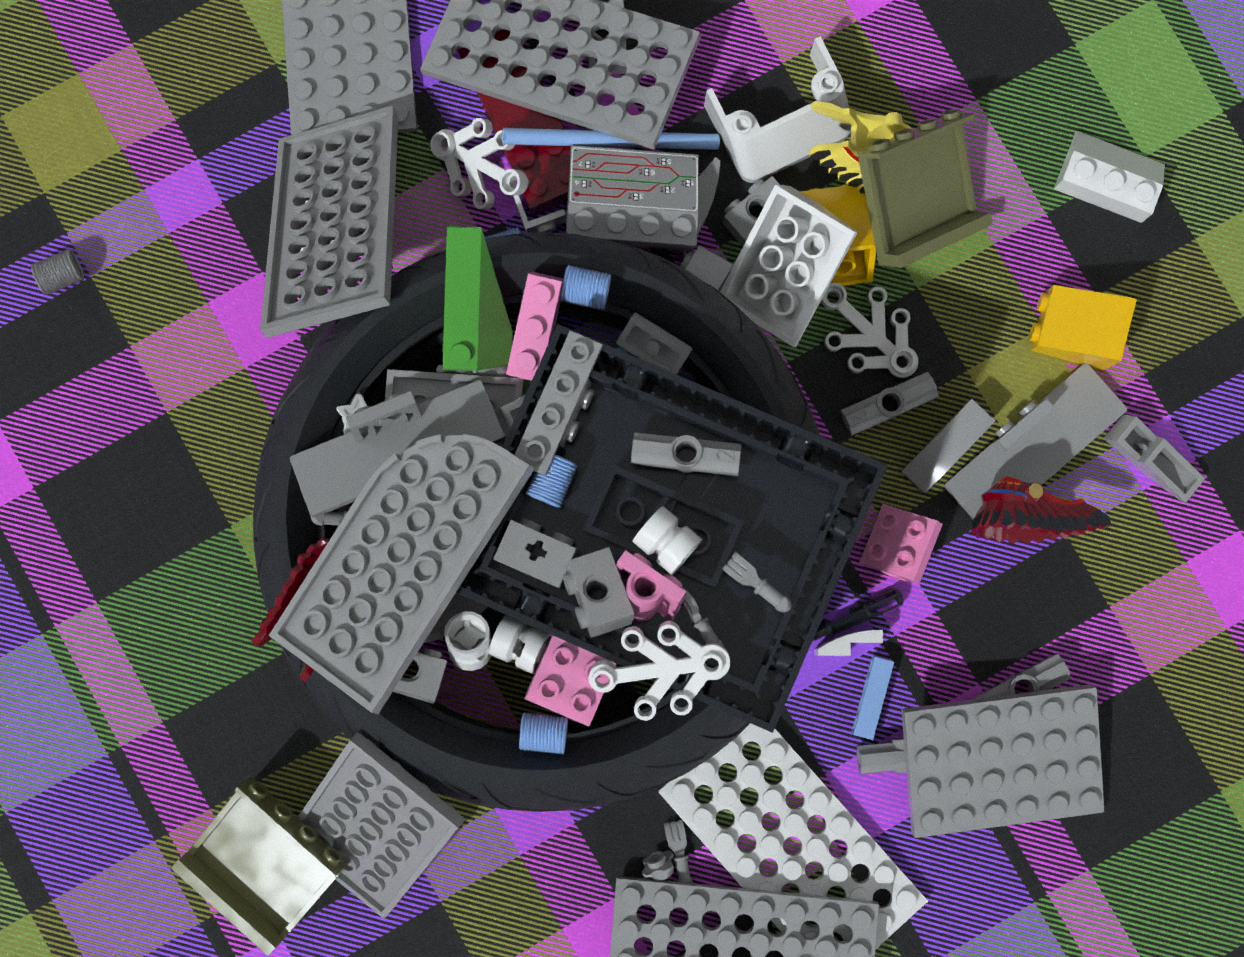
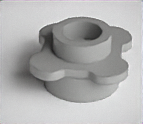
(658, 865)

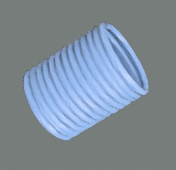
(585, 287)
(553, 486)
(543, 733)

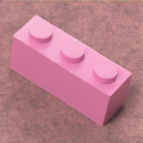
(534, 324)

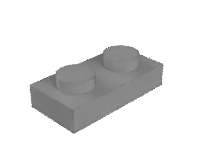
(653, 344)

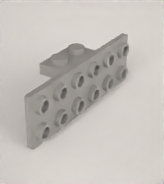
(1042, 438)
(340, 468)

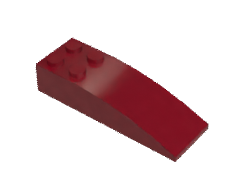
(543, 164)

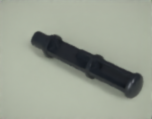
(859, 614)

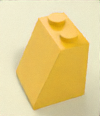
(852, 209)
(1082, 326)

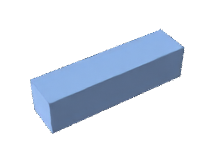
(872, 698)

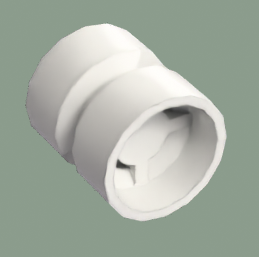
(667, 540)
(464, 634)
(508, 644)

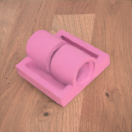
(901, 543)
(662, 592)
(563, 681)

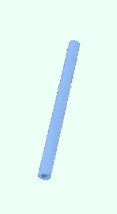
(593, 138)

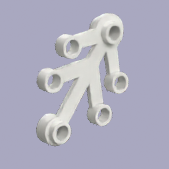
(475, 162)
(872, 334)
(664, 668)

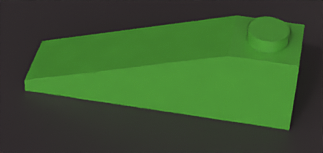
(475, 315)

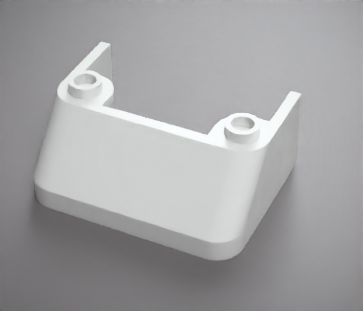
(786, 141)

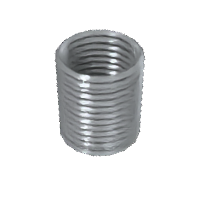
(57, 272)

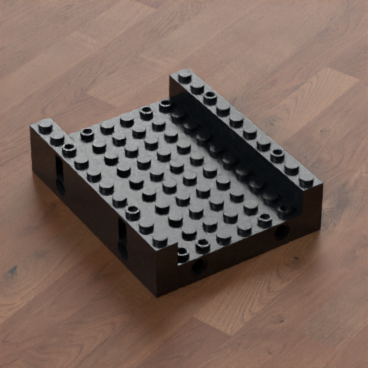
(784, 513)

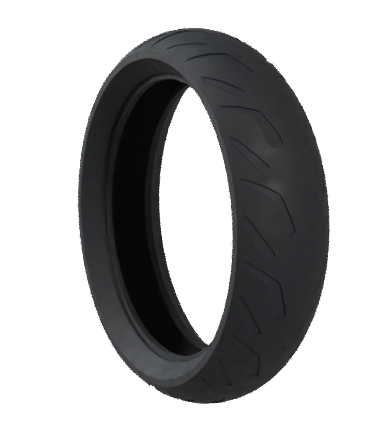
(353, 356)

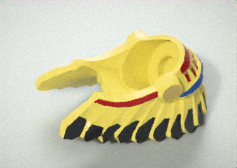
(865, 128)

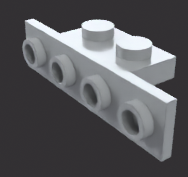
(560, 403)

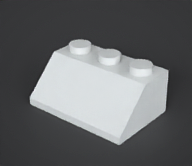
(1111, 177)

